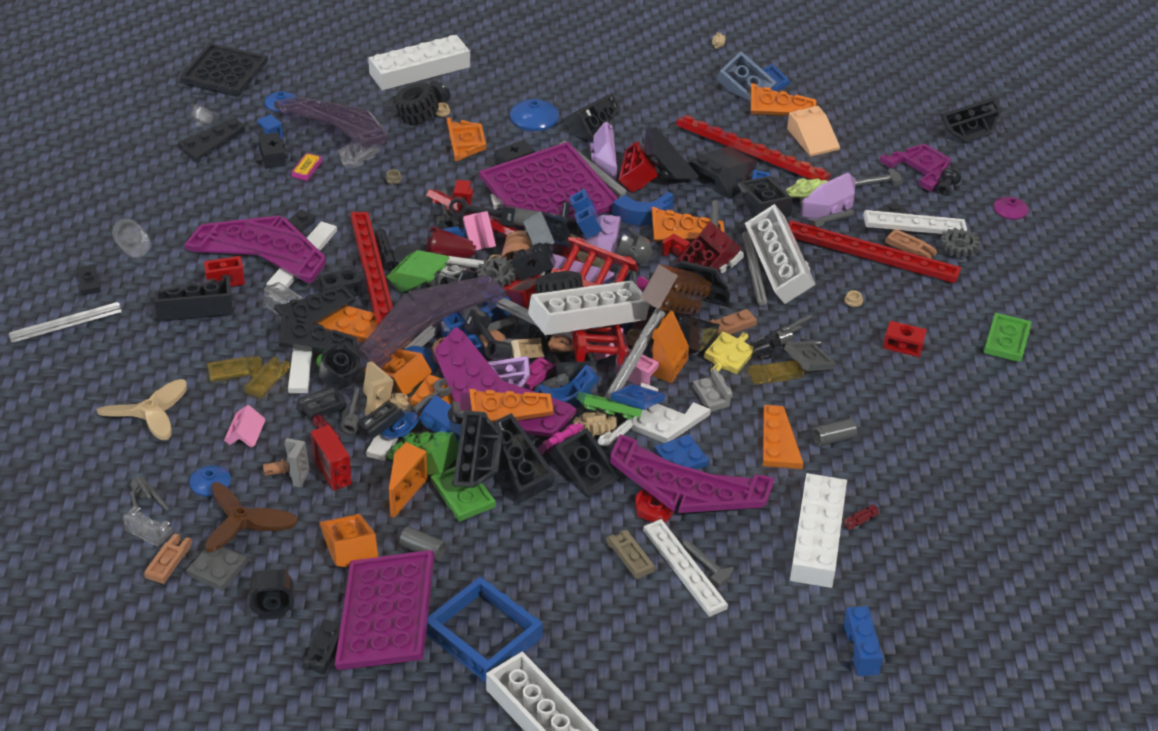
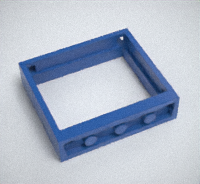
(462, 651)

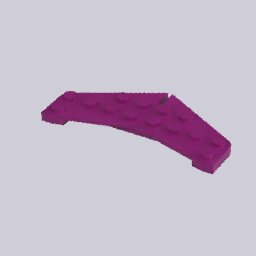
(265, 236)
(467, 369)
(695, 488)

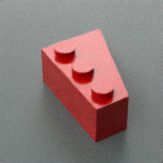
(636, 168)

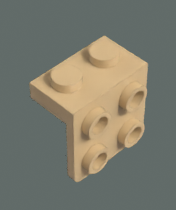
(376, 387)

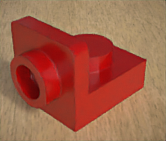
(674, 244)

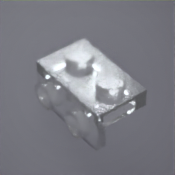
(354, 154)

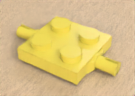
(729, 352)

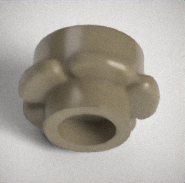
(393, 177)

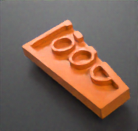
(770, 102)
(683, 225)
(520, 405)
(778, 440)

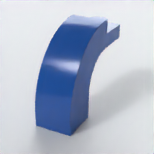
(640, 212)
(582, 382)

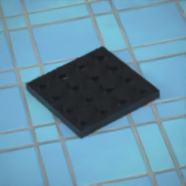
(224, 69)

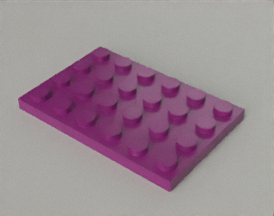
(385, 610)

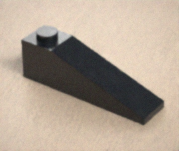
(590, 118)

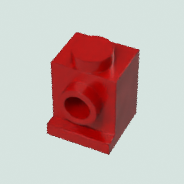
(464, 190)

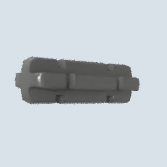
(555, 382)

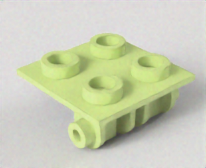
(804, 188)

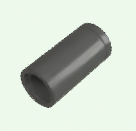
(834, 432)
(419, 541)

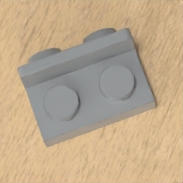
(713, 391)
(297, 460)

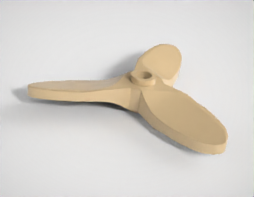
(152, 408)

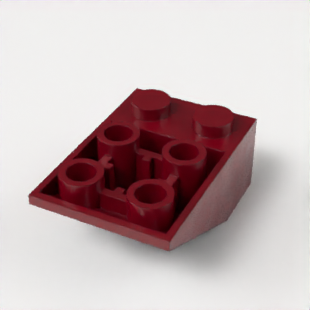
(711, 248)

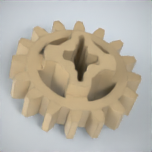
(597, 422)

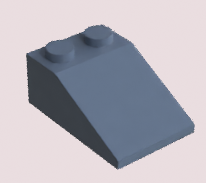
(740, 74)

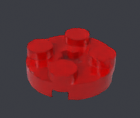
(650, 512)

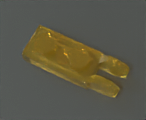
(234, 368)
(776, 372)
(266, 377)

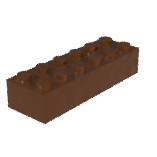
(676, 290)

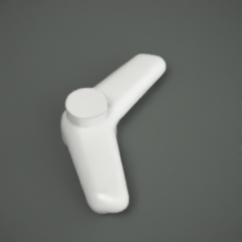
(610, 439)

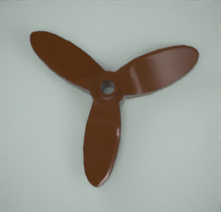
(242, 518)

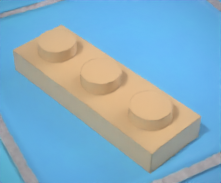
(527, 347)

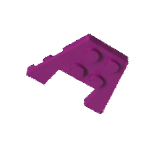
(922, 158)

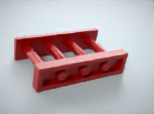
(578, 244)
(581, 348)

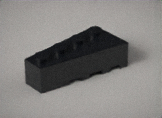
(194, 300)

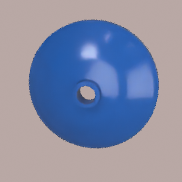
(534, 114)

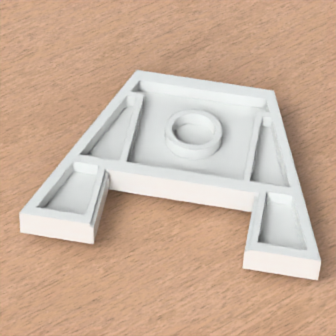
(665, 423)

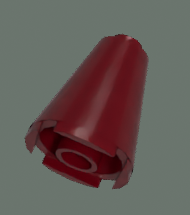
(449, 244)

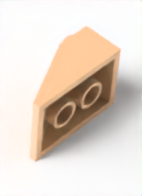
(812, 131)

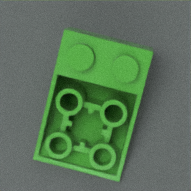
(416, 270)
(440, 449)

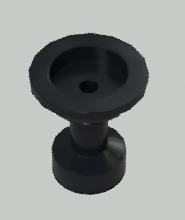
(950, 177)

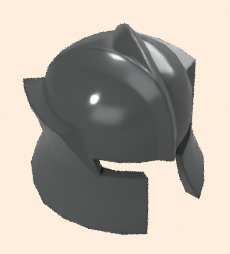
(635, 247)

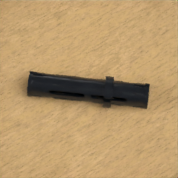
(389, 260)

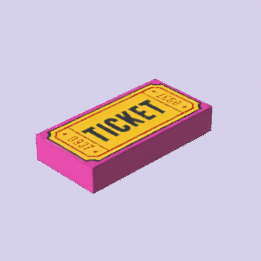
(306, 166)

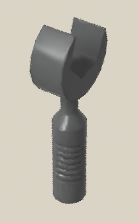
(438, 391)

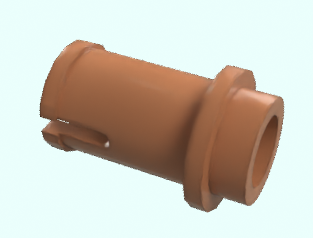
(276, 468)

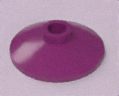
(1011, 208)

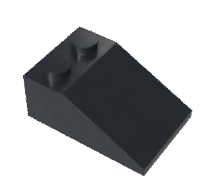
(764, 193)
(548, 228)
(567, 364)
(584, 463)

